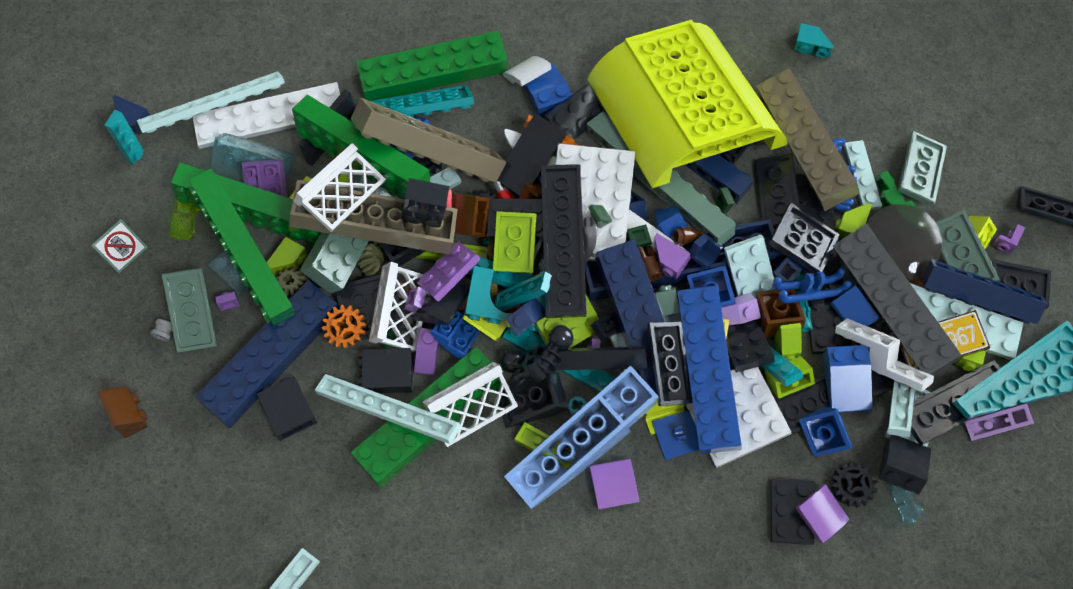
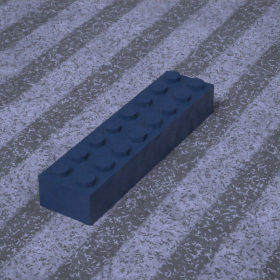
(630, 298)
(266, 356)

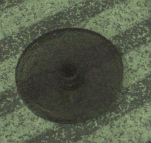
(908, 237)

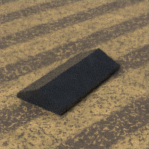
(1045, 205)
(446, 308)
(670, 363)

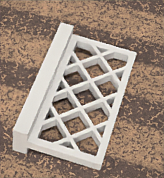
(330, 173)
(383, 308)
(467, 386)

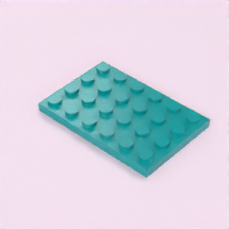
(429, 101)

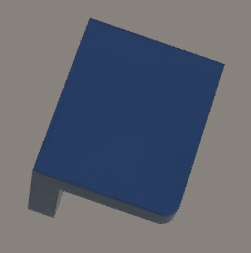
(705, 251)

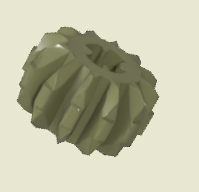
(372, 260)
(288, 277)

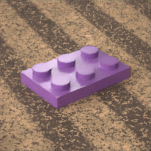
(448, 271)

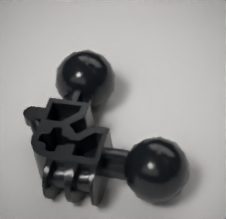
(543, 359)

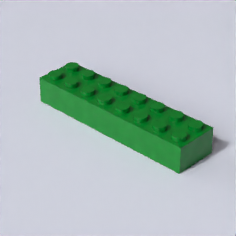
(433, 66)
(335, 133)
(252, 204)
(240, 244)
(396, 446)

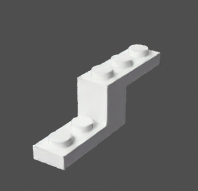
(884, 354)

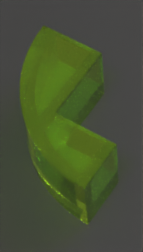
(183, 221)

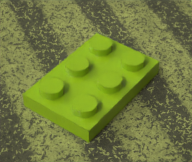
(514, 242)
(579, 325)

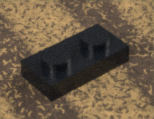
(606, 327)

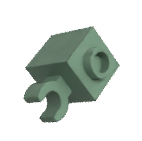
(667, 300)

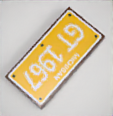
(964, 332)

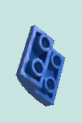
(457, 336)

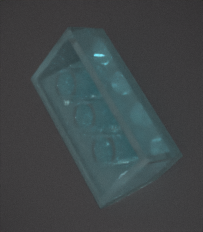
(232, 151)

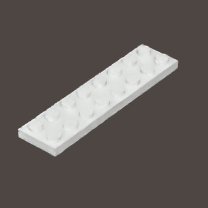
(257, 116)

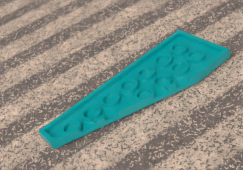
(1032, 376)

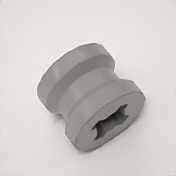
(162, 330)

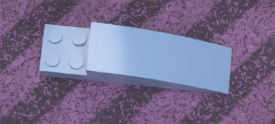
(590, 432)

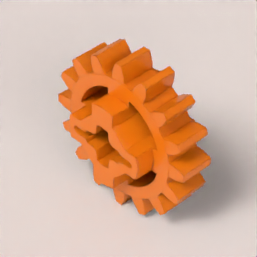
(346, 318)

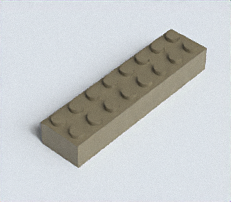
(808, 140)
(427, 141)
(377, 221)

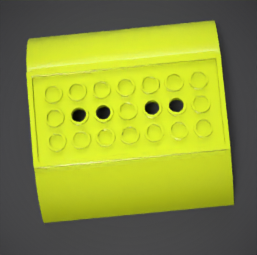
(659, 104)

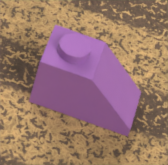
(670, 256)
(426, 353)

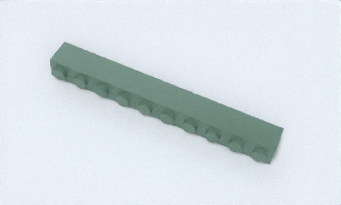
(679, 193)

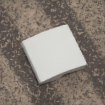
(527, 70)

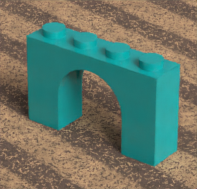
(479, 301)

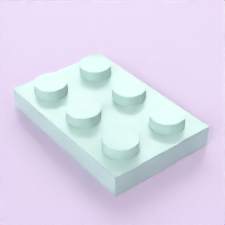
(750, 266)

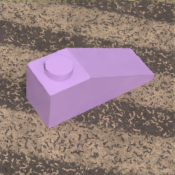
(742, 311)
(999, 422)

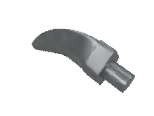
(590, 236)

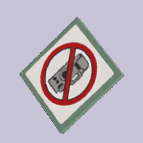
(119, 246)

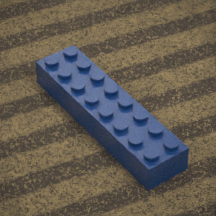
(709, 370)

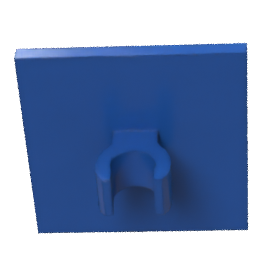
(676, 434)

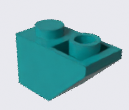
(812, 41)

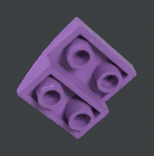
(266, 175)
(614, 483)
(822, 513)

